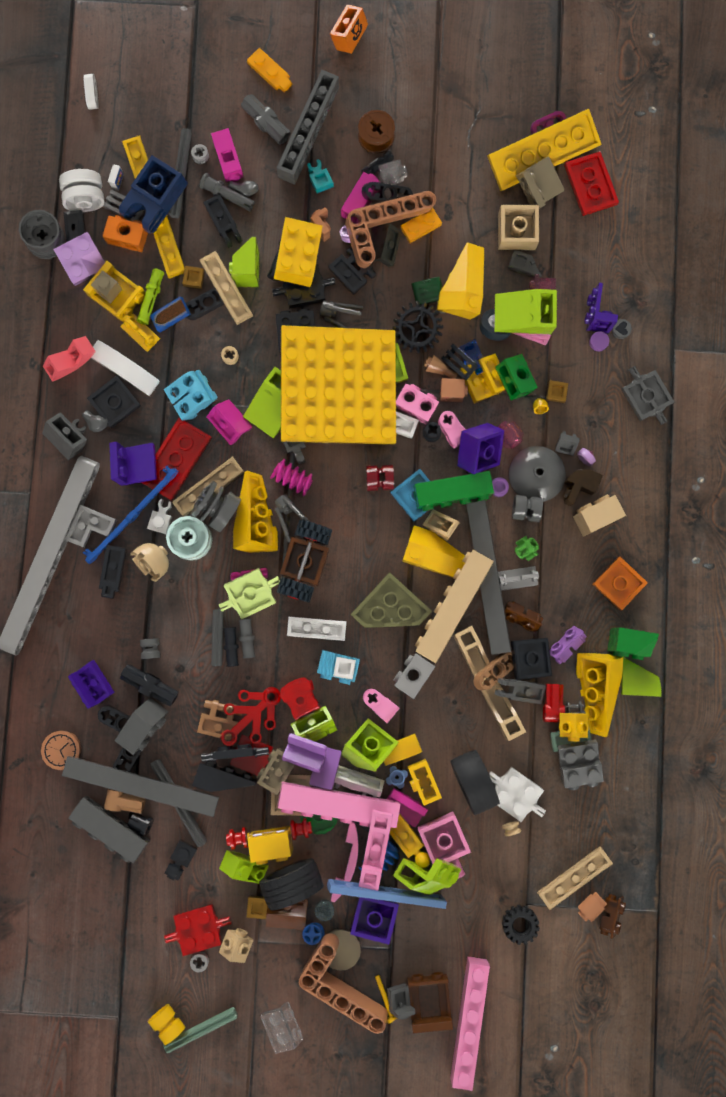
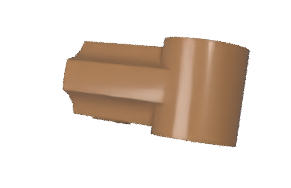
(122, 801)

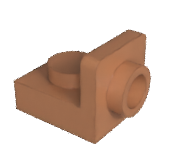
(319, 217)

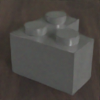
(141, 725)

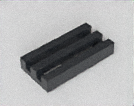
(450, 354)

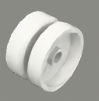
(81, 190)

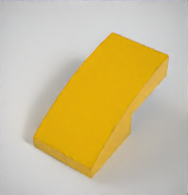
(406, 748)

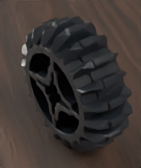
(415, 335)

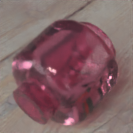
(512, 434)

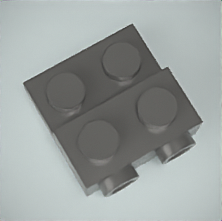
(580, 764)

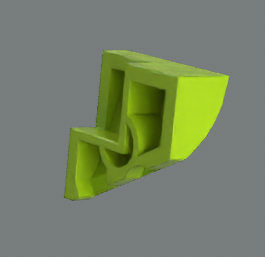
(639, 681)

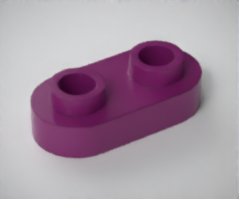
(547, 121)

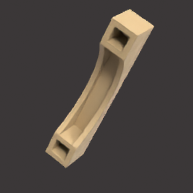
(499, 706)

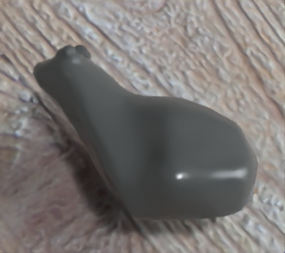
(246, 188)
(95, 422)

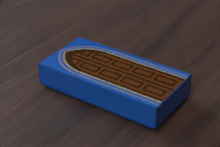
(170, 314)

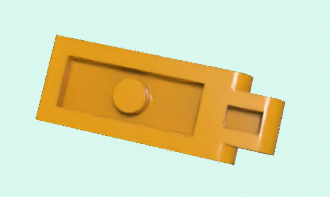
(269, 70)

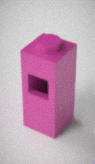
(227, 155)
(356, 198)

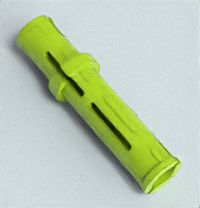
(152, 289)

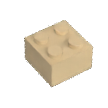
(518, 227)
(602, 513)

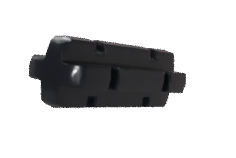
(374, 165)

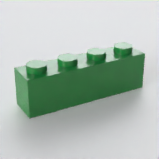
(453, 490)

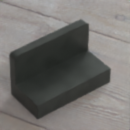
(385, 243)

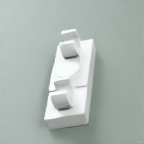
(359, 781)

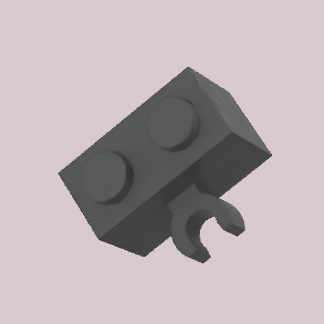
(64, 435)

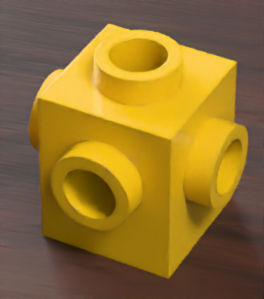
(574, 726)

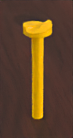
(391, 1018)

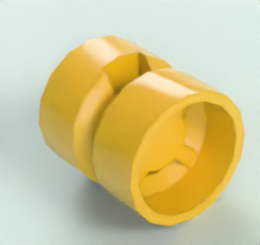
(166, 1024)

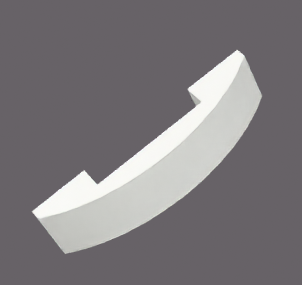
(124, 368)

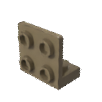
(540, 182)

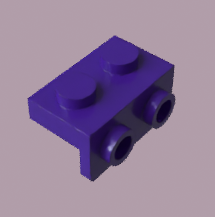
(91, 684)

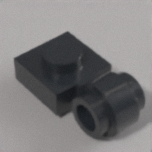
(182, 856)

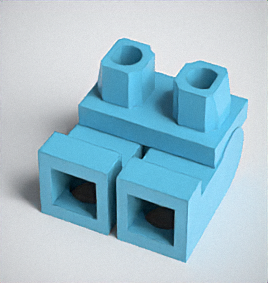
(191, 394)

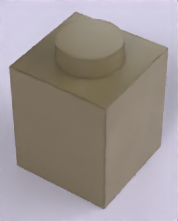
(106, 286)

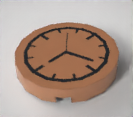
(59, 746)

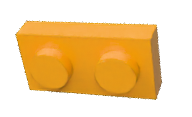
(421, 225)

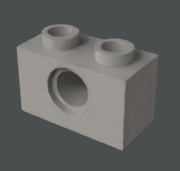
(424, 670)

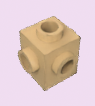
(236, 945)

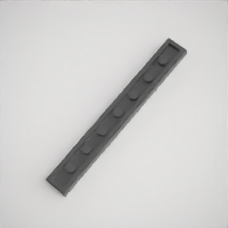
(490, 586)
(140, 786)

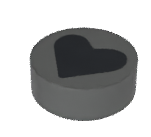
(621, 329)

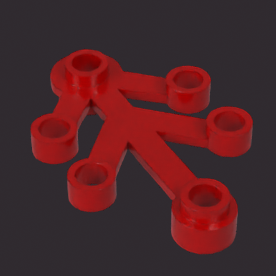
(253, 713)

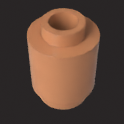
(591, 907)

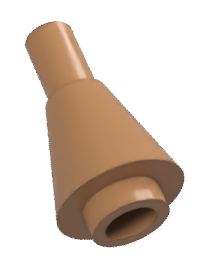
(436, 366)

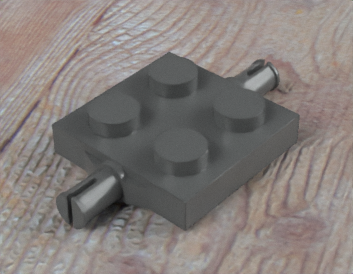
(647, 395)

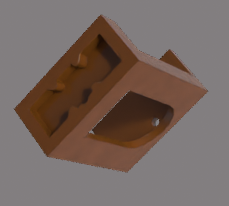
(431, 1023)

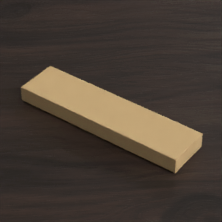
(226, 287)
(222, 476)
(574, 878)

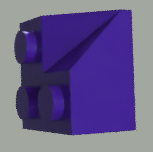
(480, 448)
(374, 919)

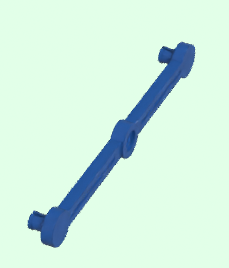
(132, 516)

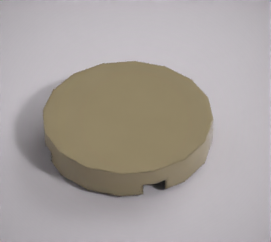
(347, 952)

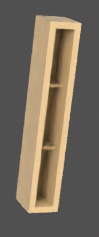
(454, 606)

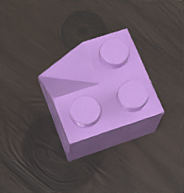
(80, 258)

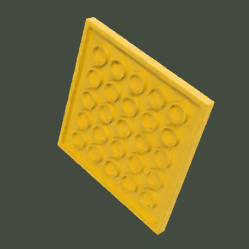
(338, 385)

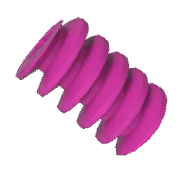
(291, 476)

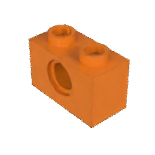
(133, 240)

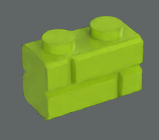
(315, 725)

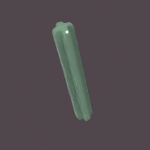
(201, 1029)

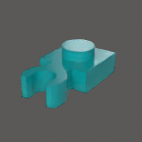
(320, 178)

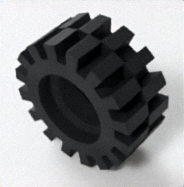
(529, 933)

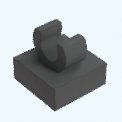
(567, 444)

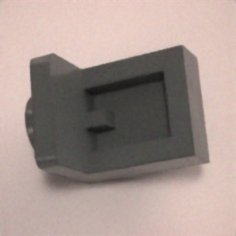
(400, 1001)

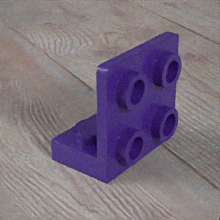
(596, 320)
(132, 463)

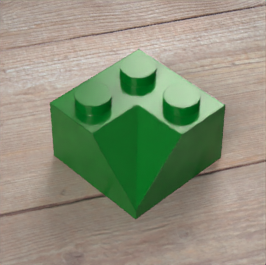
(631, 642)

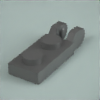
(522, 690)

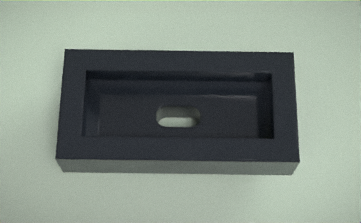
(76, 219)

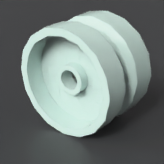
(181, 530)

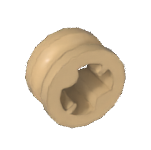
(227, 360)
(511, 828)

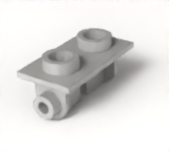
(518, 578)

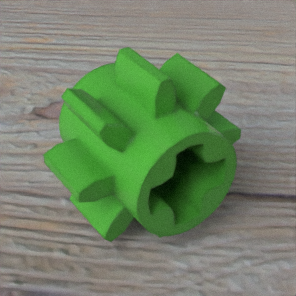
(526, 548)

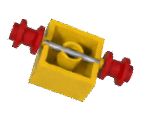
(269, 843)

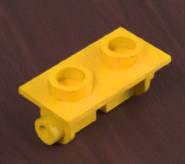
(140, 333)

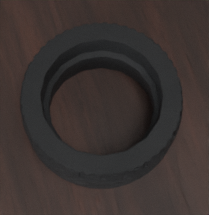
(475, 782)
(291, 884)

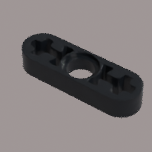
(380, 197)
(199, 313)

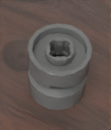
(527, 508)

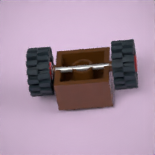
(304, 561)

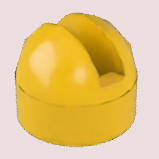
(540, 406)

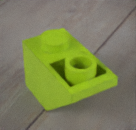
(240, 867)

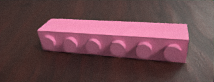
(334, 804)
(469, 1023)

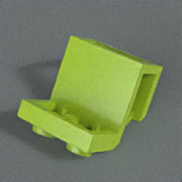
(438, 877)

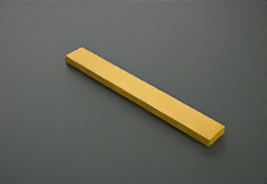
(164, 234)

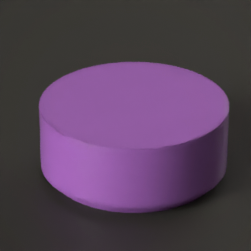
(599, 341)
(500, 487)

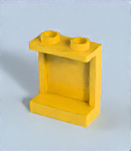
(125, 300)

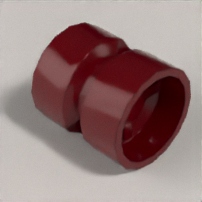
(373, 482)

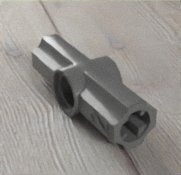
(265, 119)

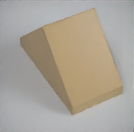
(441, 524)

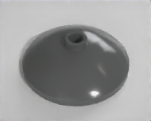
(525, 479)

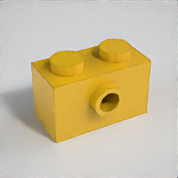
(424, 782)

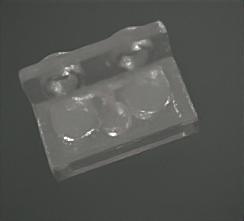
(282, 1028)

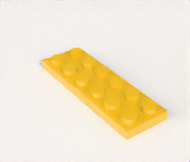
(558, 142)

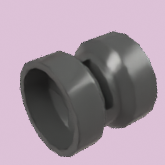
(150, 653)

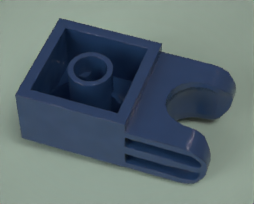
(155, 191)

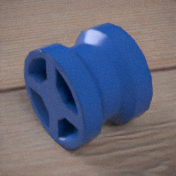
(310, 936)

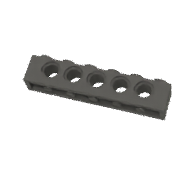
(308, 127)

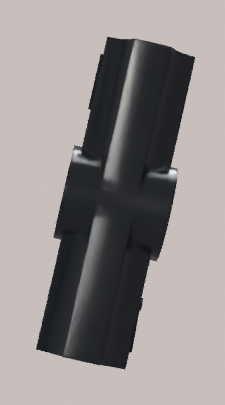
(149, 685)

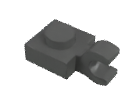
(296, 448)

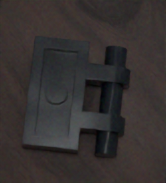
(348, 274)

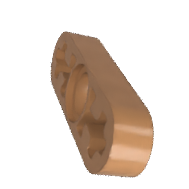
(487, 671)

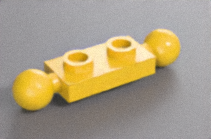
(409, 842)

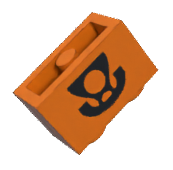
(349, 29)

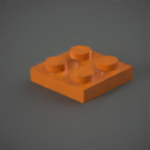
(620, 583)

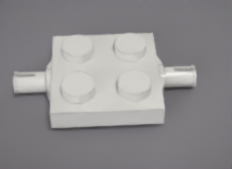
(517, 794)

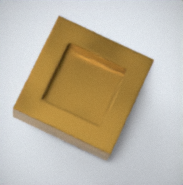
(193, 277)
(557, 391)
(256, 907)

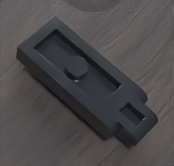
(112, 571)

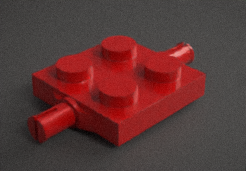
(197, 930)

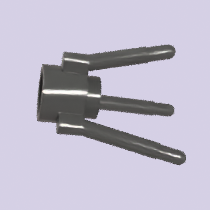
(331, 308)
(286, 506)

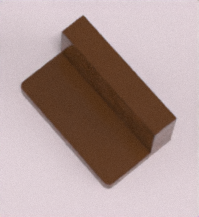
(289, 917)

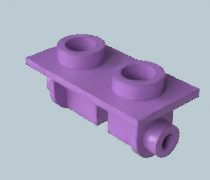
(573, 638)

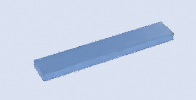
(386, 894)

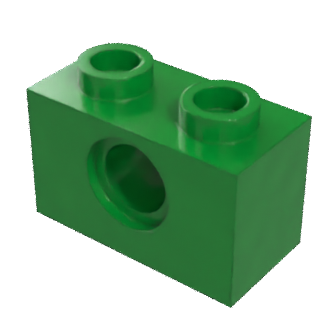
(516, 377)

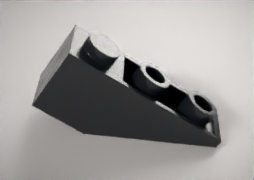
(215, 778)

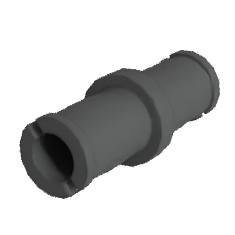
(247, 638)

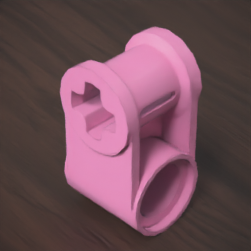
(453, 431)
(382, 706)

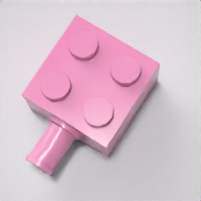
(444, 840)

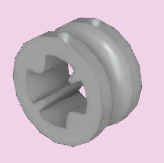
(203, 159)
(194, 965)

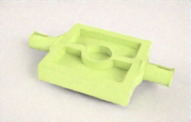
(249, 593)

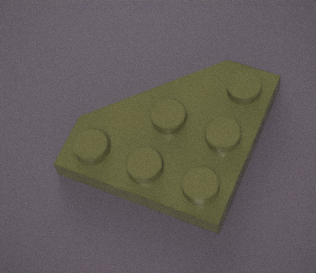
(390, 606)

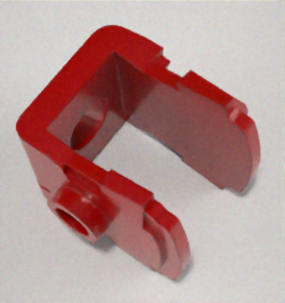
(300, 697)

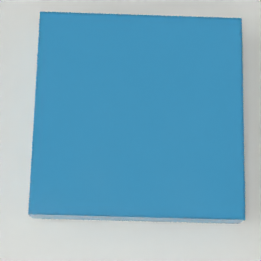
(405, 496)

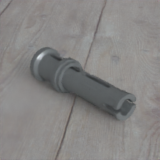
(218, 187)

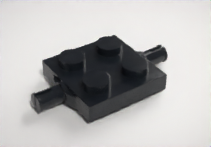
(302, 295)
(241, 751)

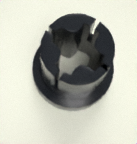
(431, 437)
(144, 824)

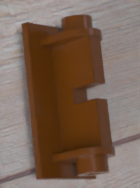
(530, 621)
(615, 908)

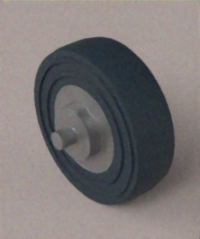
(487, 326)

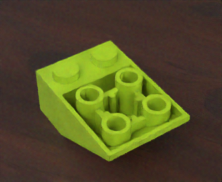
(526, 311)
(266, 405)

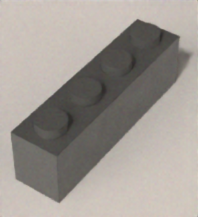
(108, 829)

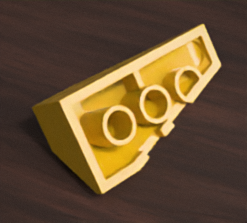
(464, 288)
(253, 524)
(432, 553)
(600, 684)

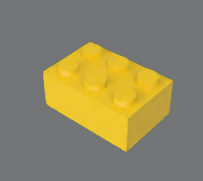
(298, 252)

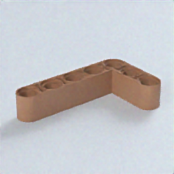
(383, 217)
(320, 978)

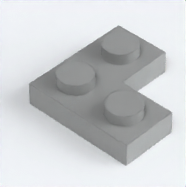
(85, 522)

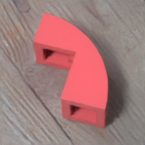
(68, 361)

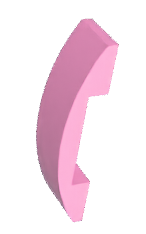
(352, 837)
(375, 850)

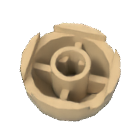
(151, 560)

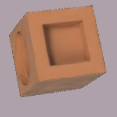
(453, 390)

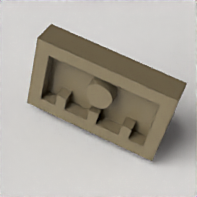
(275, 772)

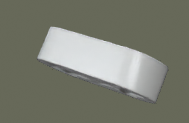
(91, 91)

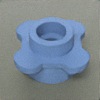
(397, 782)

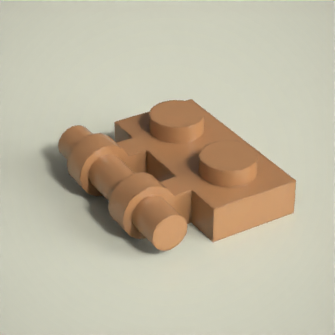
(214, 725)

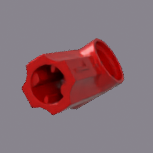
(553, 703)

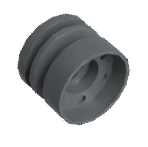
(33, 229)
(216, 506)

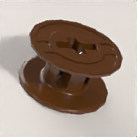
(377, 121)

